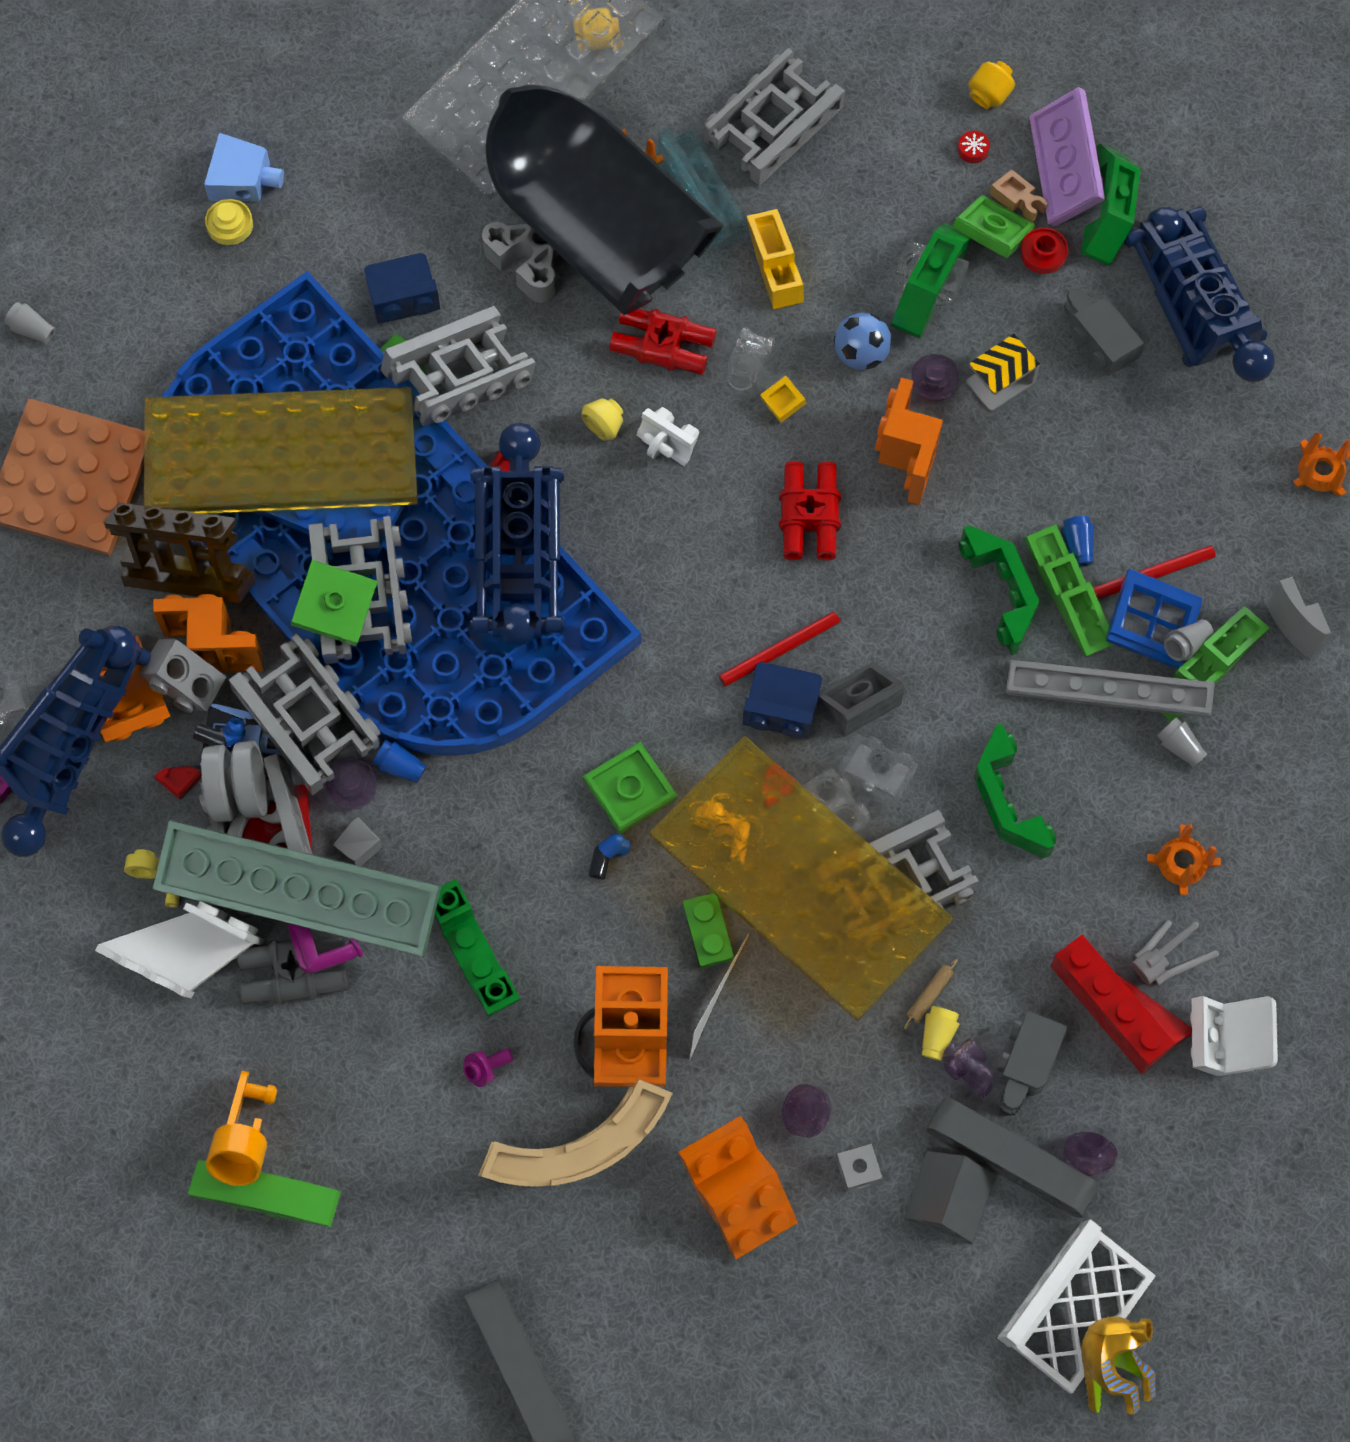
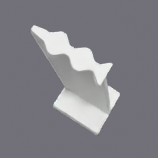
(183, 949)

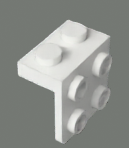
(1233, 1035)

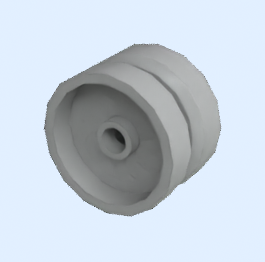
(234, 781)

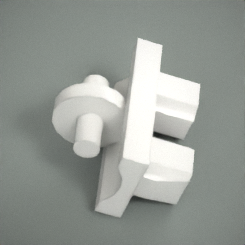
(665, 437)

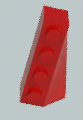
(1127, 1014)

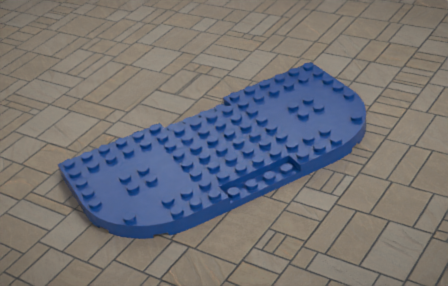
(453, 685)

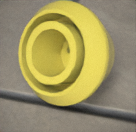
(603, 418)

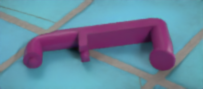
(308, 956)

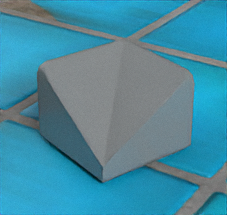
(358, 843)

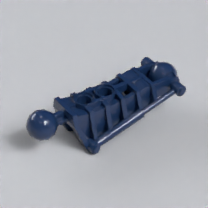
(1207, 307)
(539, 519)
(59, 729)

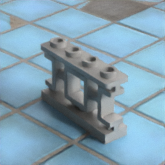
(790, 132)
(447, 345)
(387, 584)
(284, 727)
(916, 833)

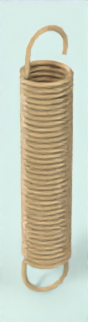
(930, 993)

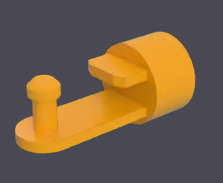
(236, 1148)

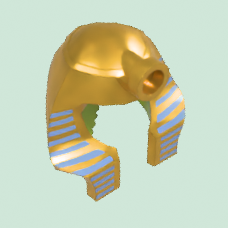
(1110, 1345)

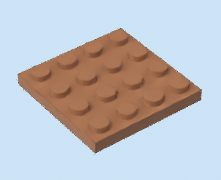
(68, 475)

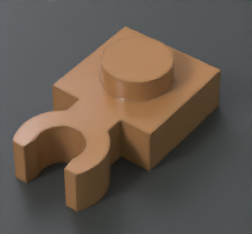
(1017, 193)

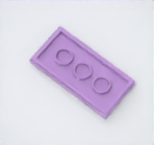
(1067, 157)

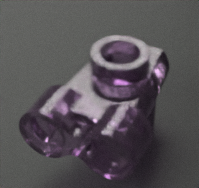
(967, 1062)

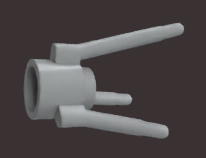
(1152, 964)

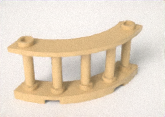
(586, 1155)

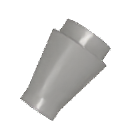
(29, 323)
(1185, 641)
(1181, 741)

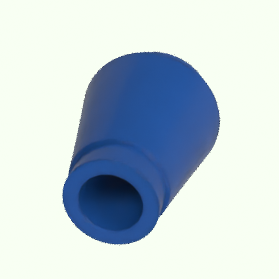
(1079, 538)
(399, 762)

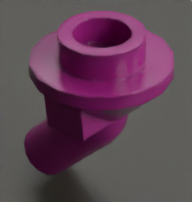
(479, 1068)

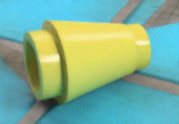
(938, 1032)

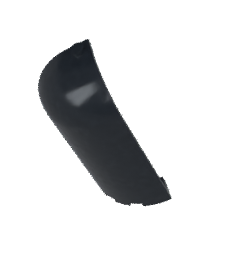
(594, 194)

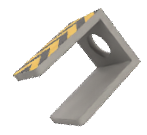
(1003, 372)

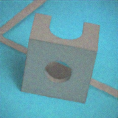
(852, 1179)

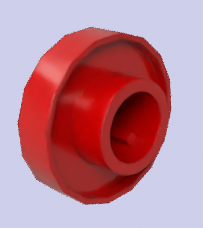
(1044, 250)

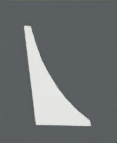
(697, 1033)

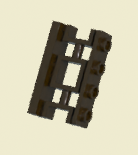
(178, 573)

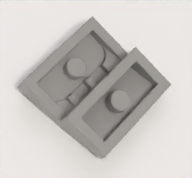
(1299, 623)

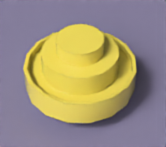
(229, 222)

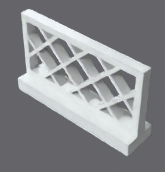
(1050, 1287)

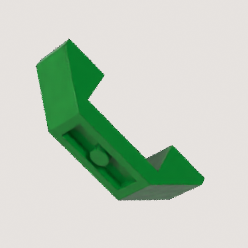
(1108, 232)
(928, 279)
(986, 548)
(1029, 834)
(472, 951)

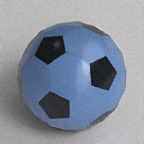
(862, 341)

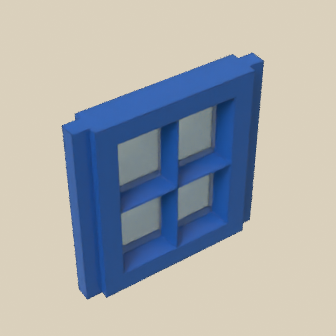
(1147, 613)

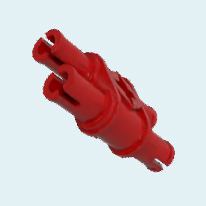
(669, 352)
(794, 510)

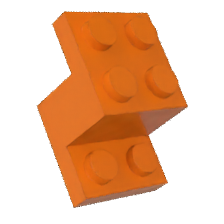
(908, 440)
(208, 632)
(136, 709)
(630, 1026)
(738, 1187)

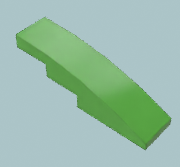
(1069, 589)
(1223, 650)
(270, 1195)

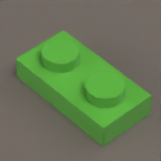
(708, 930)

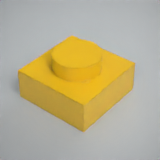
(783, 399)

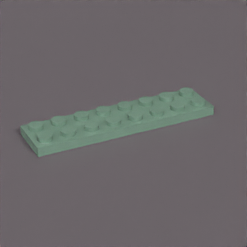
(297, 887)

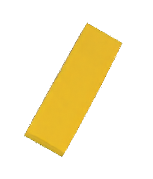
(776, 259)

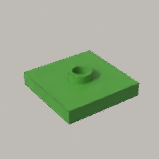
(993, 226)
(334, 603)
(630, 788)

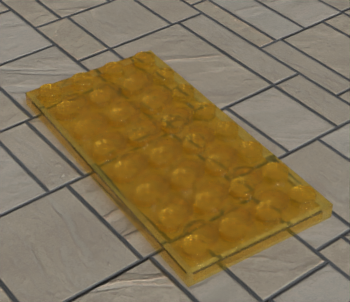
(280, 450)
(801, 878)

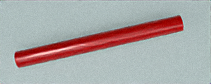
(1159, 570)
(780, 648)

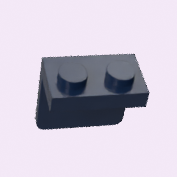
(401, 288)
(782, 700)

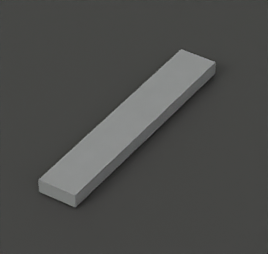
(1110, 688)

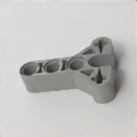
(507, 243)

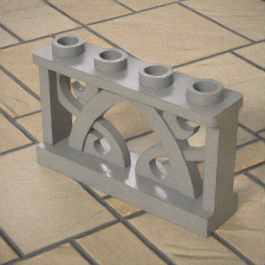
(287, 812)

